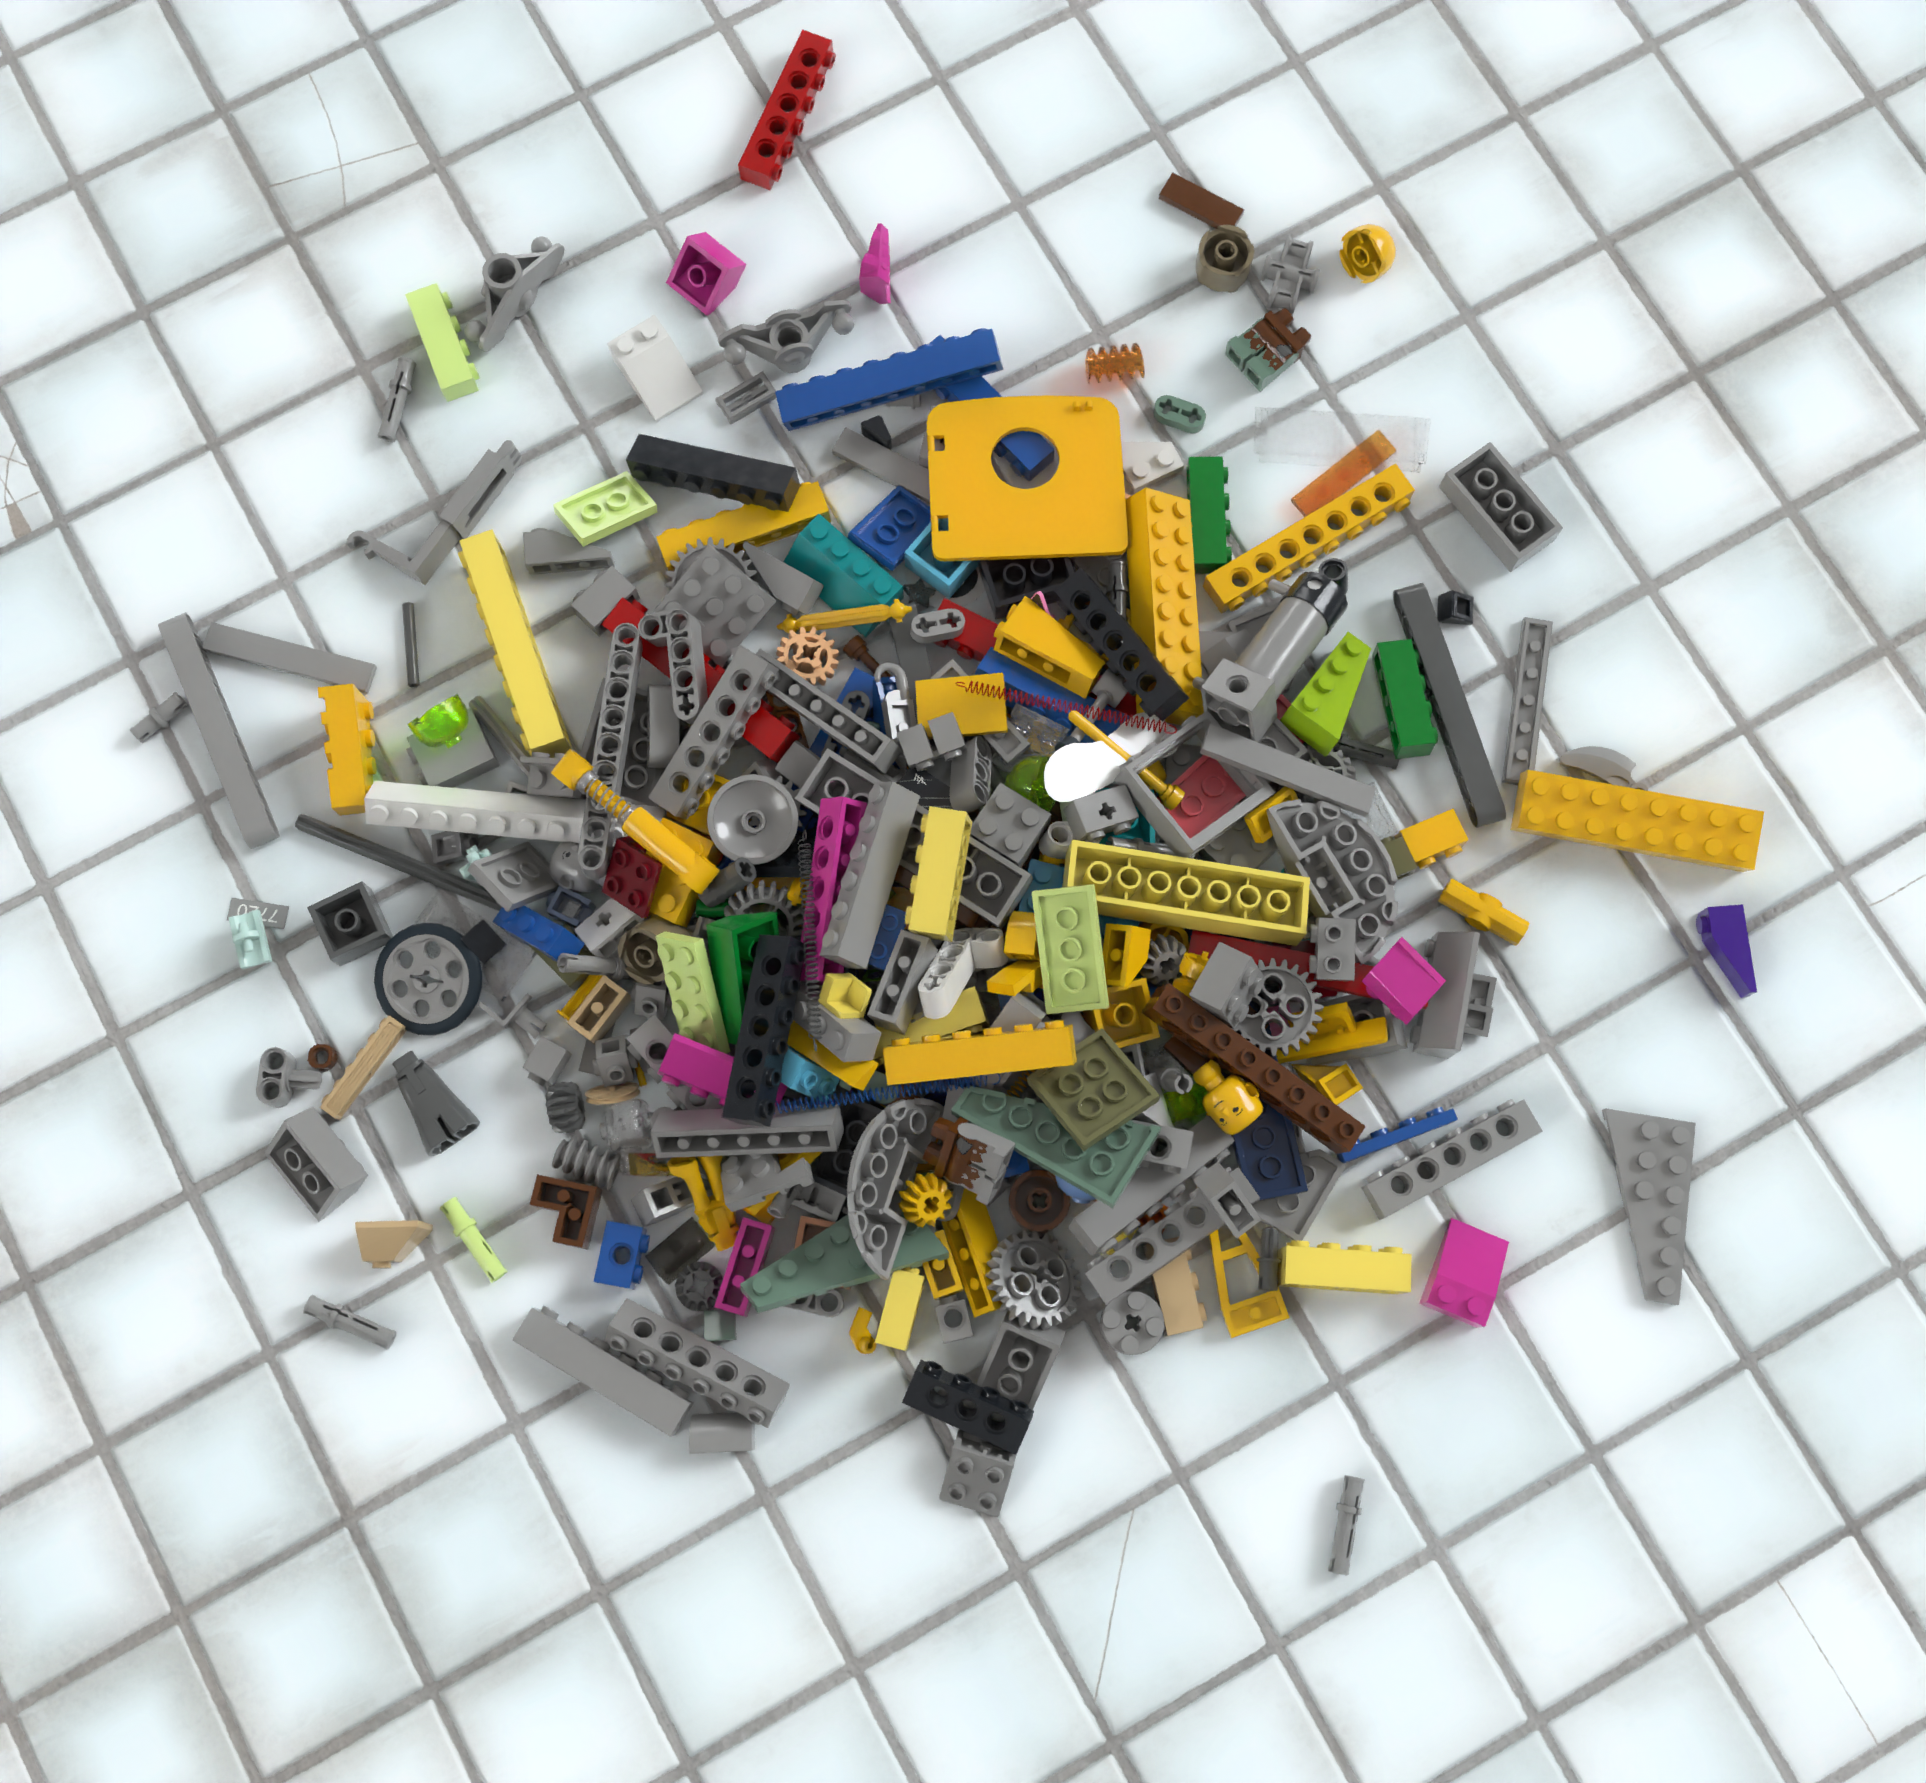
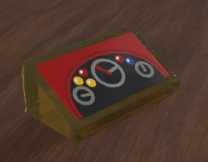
(648, 1165)

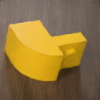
(1022, 937)

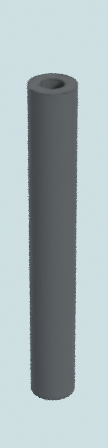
(410, 644)

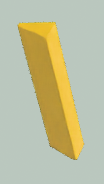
(853, 1073)

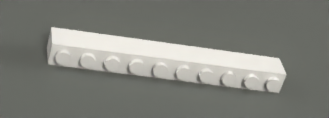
(483, 812)

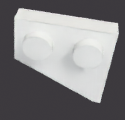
(1149, 463)

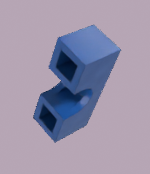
(538, 932)

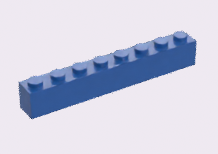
(889, 379)

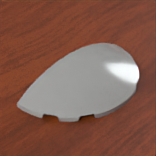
(1345, 866)
(878, 1171)

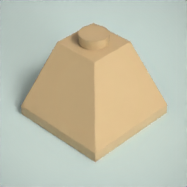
(389, 1240)

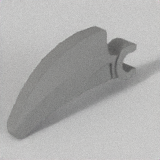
(1602, 764)

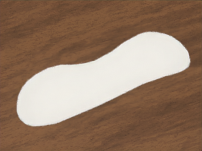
(1087, 767)

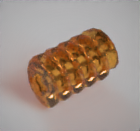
(1114, 362)

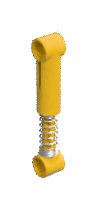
(637, 823)

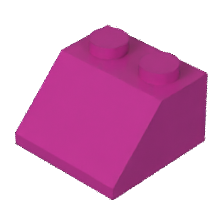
(705, 272)

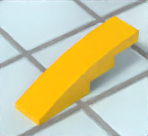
(1017, 977)

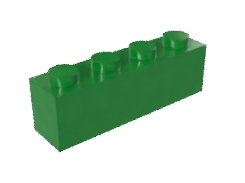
(1208, 504)
(1404, 699)

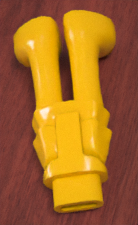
(713, 1214)

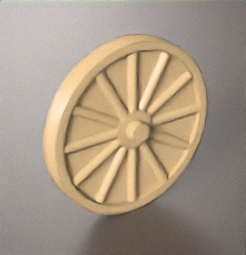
(612, 1094)

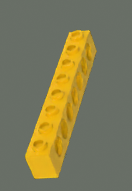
(1389, 483)

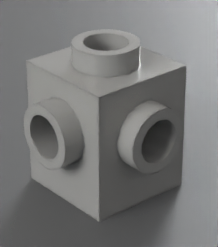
(651, 999)
(614, 1061)

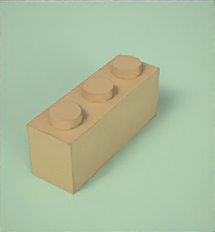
(1176, 1293)

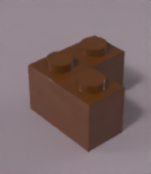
(576, 1208)

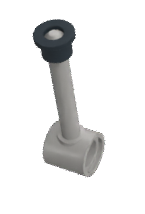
(1109, 691)

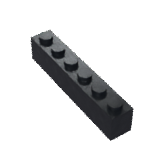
(713, 472)

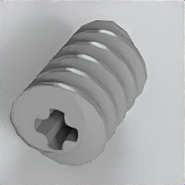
(586, 1162)

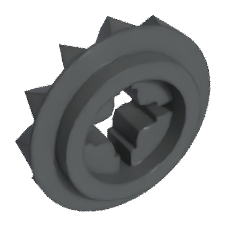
(685, 1281)

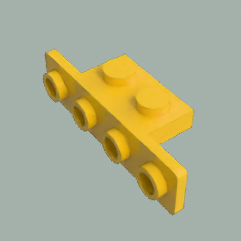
(1337, 1034)

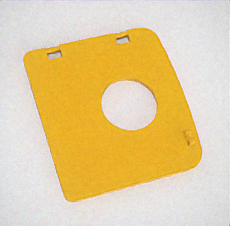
(1068, 516)

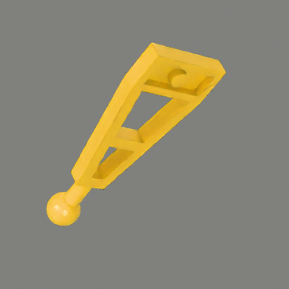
(1252, 1312)

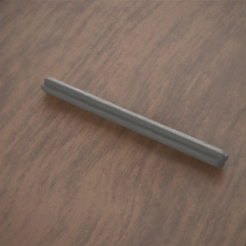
(396, 860)

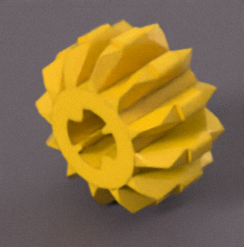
(925, 1200)

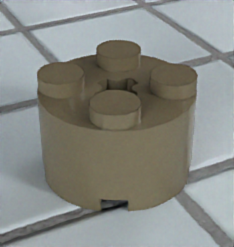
(1224, 258)
(639, 949)

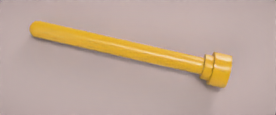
(1169, 794)

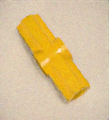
(1483, 912)

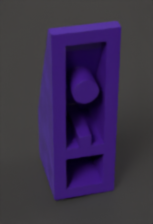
(1727, 940)

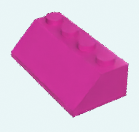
(700, 1068)

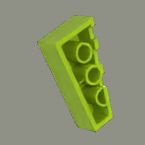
(1325, 701)

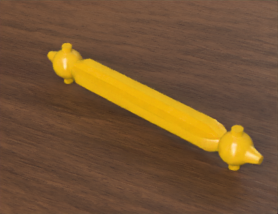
(846, 617)

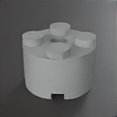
(1149, 1326)

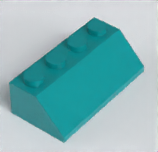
(845, 570)

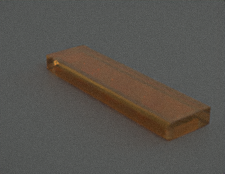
(1344, 473)

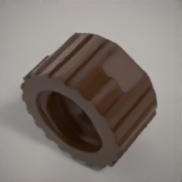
(331, 1061)

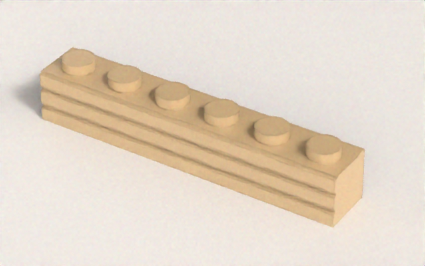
(363, 1068)

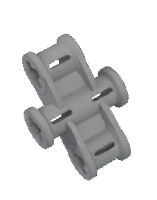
(1290, 274)

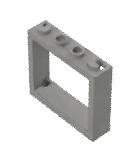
(1155, 813)

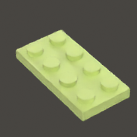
(1070, 949)
(692, 989)

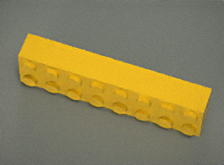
(1165, 590)
(1637, 821)

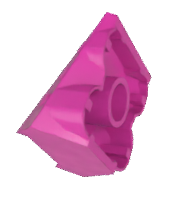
(875, 267)
(1403, 981)

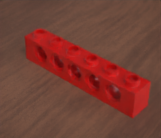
(808, 50)

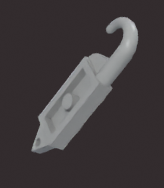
(897, 708)

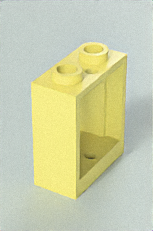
(900, 1308)

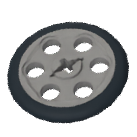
(390, 971)

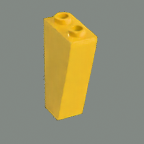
(1047, 648)

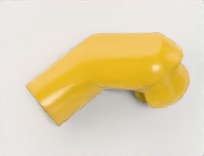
(860, 1334)

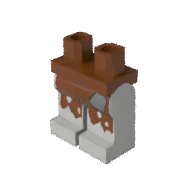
(969, 1156)

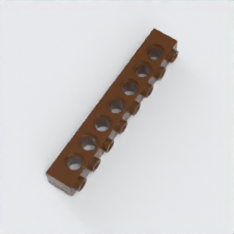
(1240, 1057)

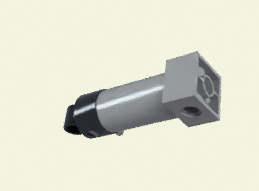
(1245, 691)

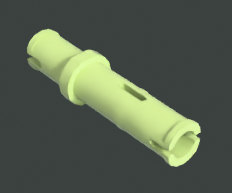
(473, 1239)

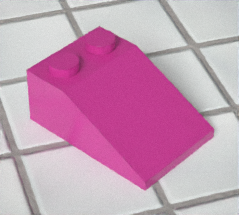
(1465, 1274)

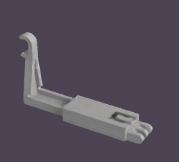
(456, 518)

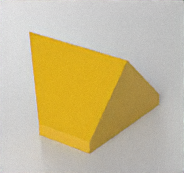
(1333, 1082)

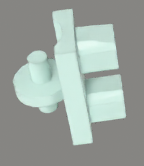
(250, 939)

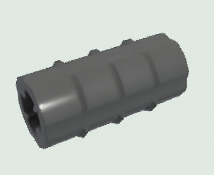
(728, 882)

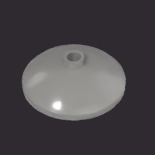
(752, 798)

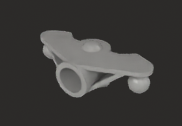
(518, 294)
(787, 327)

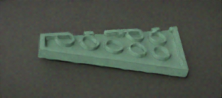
(1039, 1136)
(832, 1262)

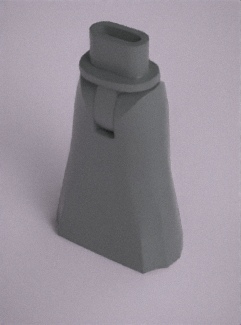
(435, 1109)

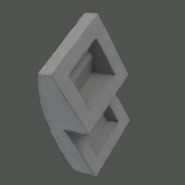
(1479, 1006)

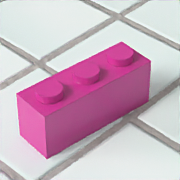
(745, 1261)

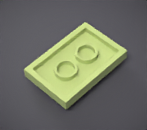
(605, 508)

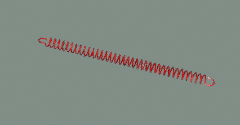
(1070, 704)

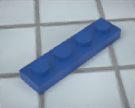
(1407, 1129)

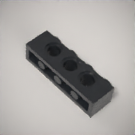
(975, 1421)

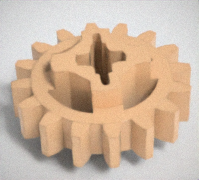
(810, 646)

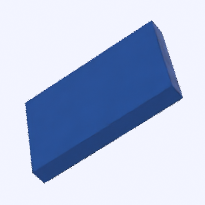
(891, 527)

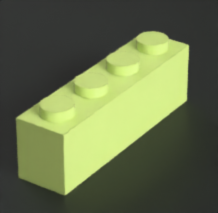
(442, 342)

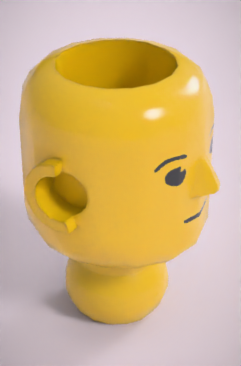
(1229, 1100)

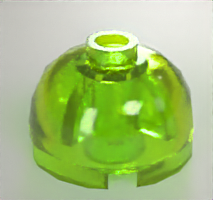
(442, 723)
(1028, 781)

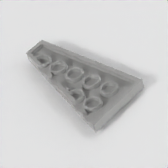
(1654, 1184)

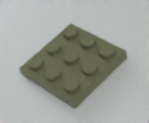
(1095, 1092)

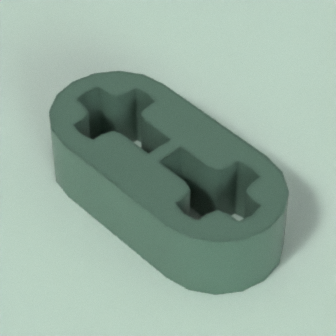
(1179, 414)

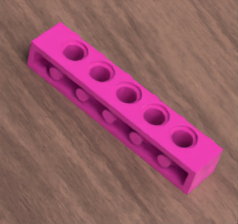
(831, 855)

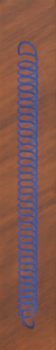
(886, 1097)

